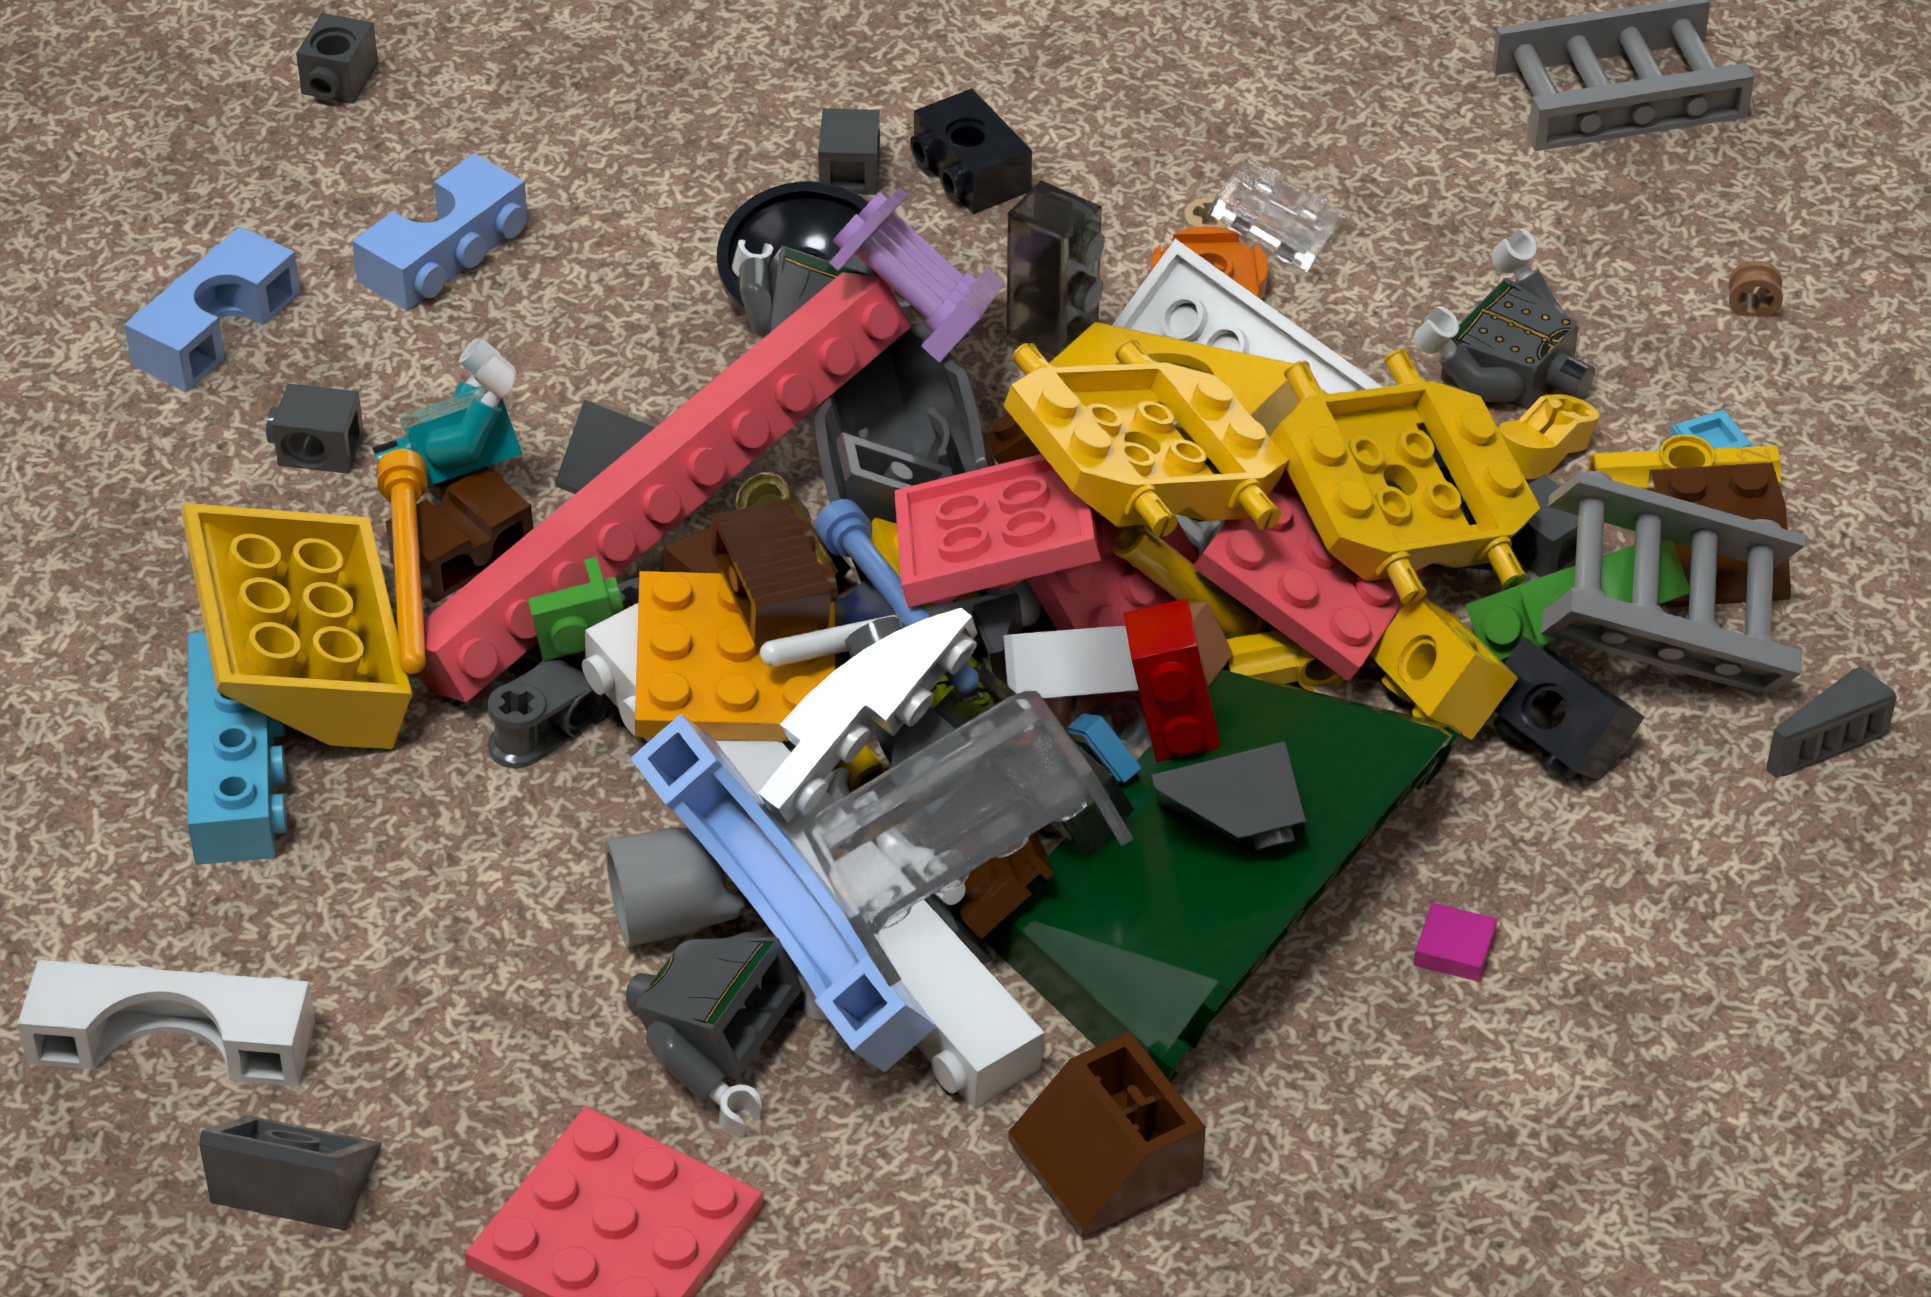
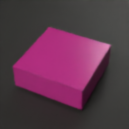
(1455, 942)

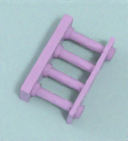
(917, 272)

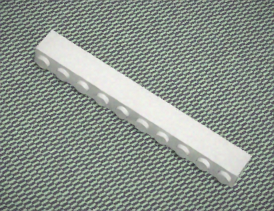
(981, 1032)

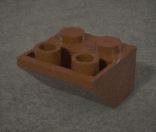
(1110, 1136)

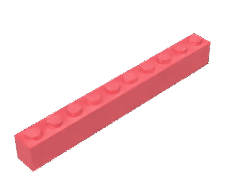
(661, 478)

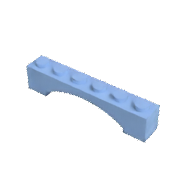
(784, 889)

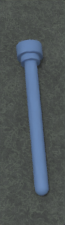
(847, 533)

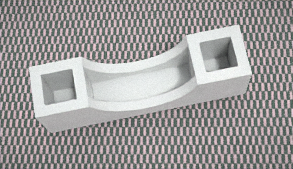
(86, 1011)

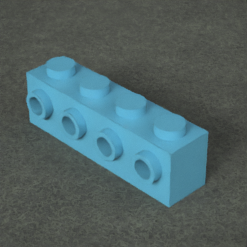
(230, 770)

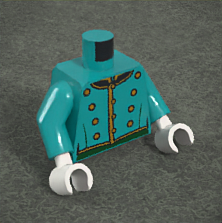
(470, 426)

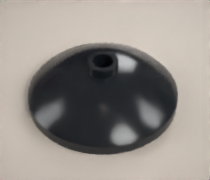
(793, 216)

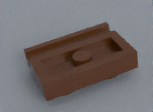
(1002, 885)

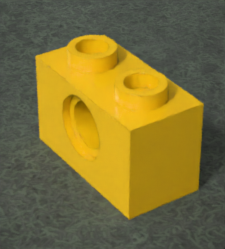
(1441, 667)

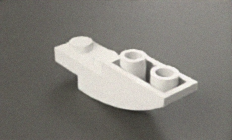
(881, 685)

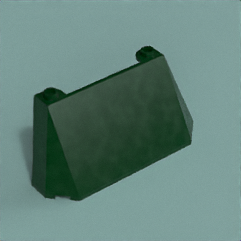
(1184, 918)

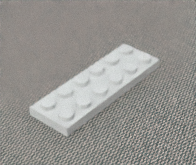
(1204, 306)

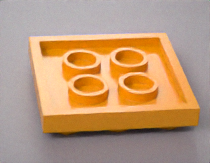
(704, 664)

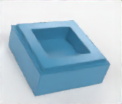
(1103, 745)

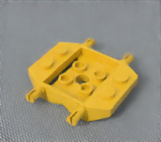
(1356, 439)
(1117, 446)

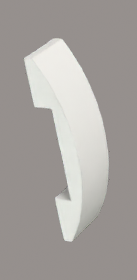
(1070, 662)

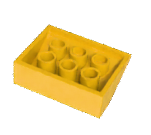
(300, 620)

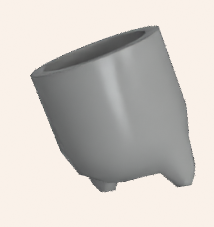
(666, 886)

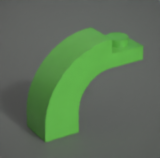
(1517, 612)

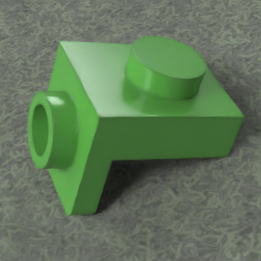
(566, 614)

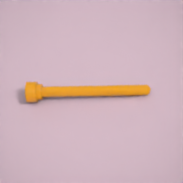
(403, 482)

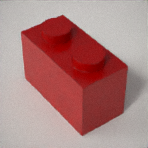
(1171, 680)

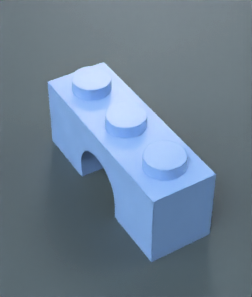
(414, 260)
(180, 329)

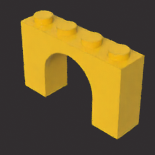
(1253, 379)

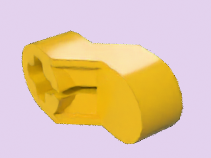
(1549, 432)

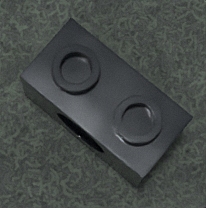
(971, 151)
(1595, 719)

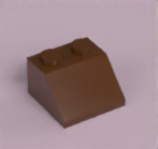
(1736, 489)

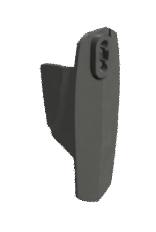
(909, 406)

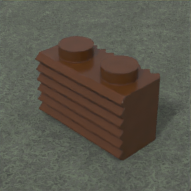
(773, 570)

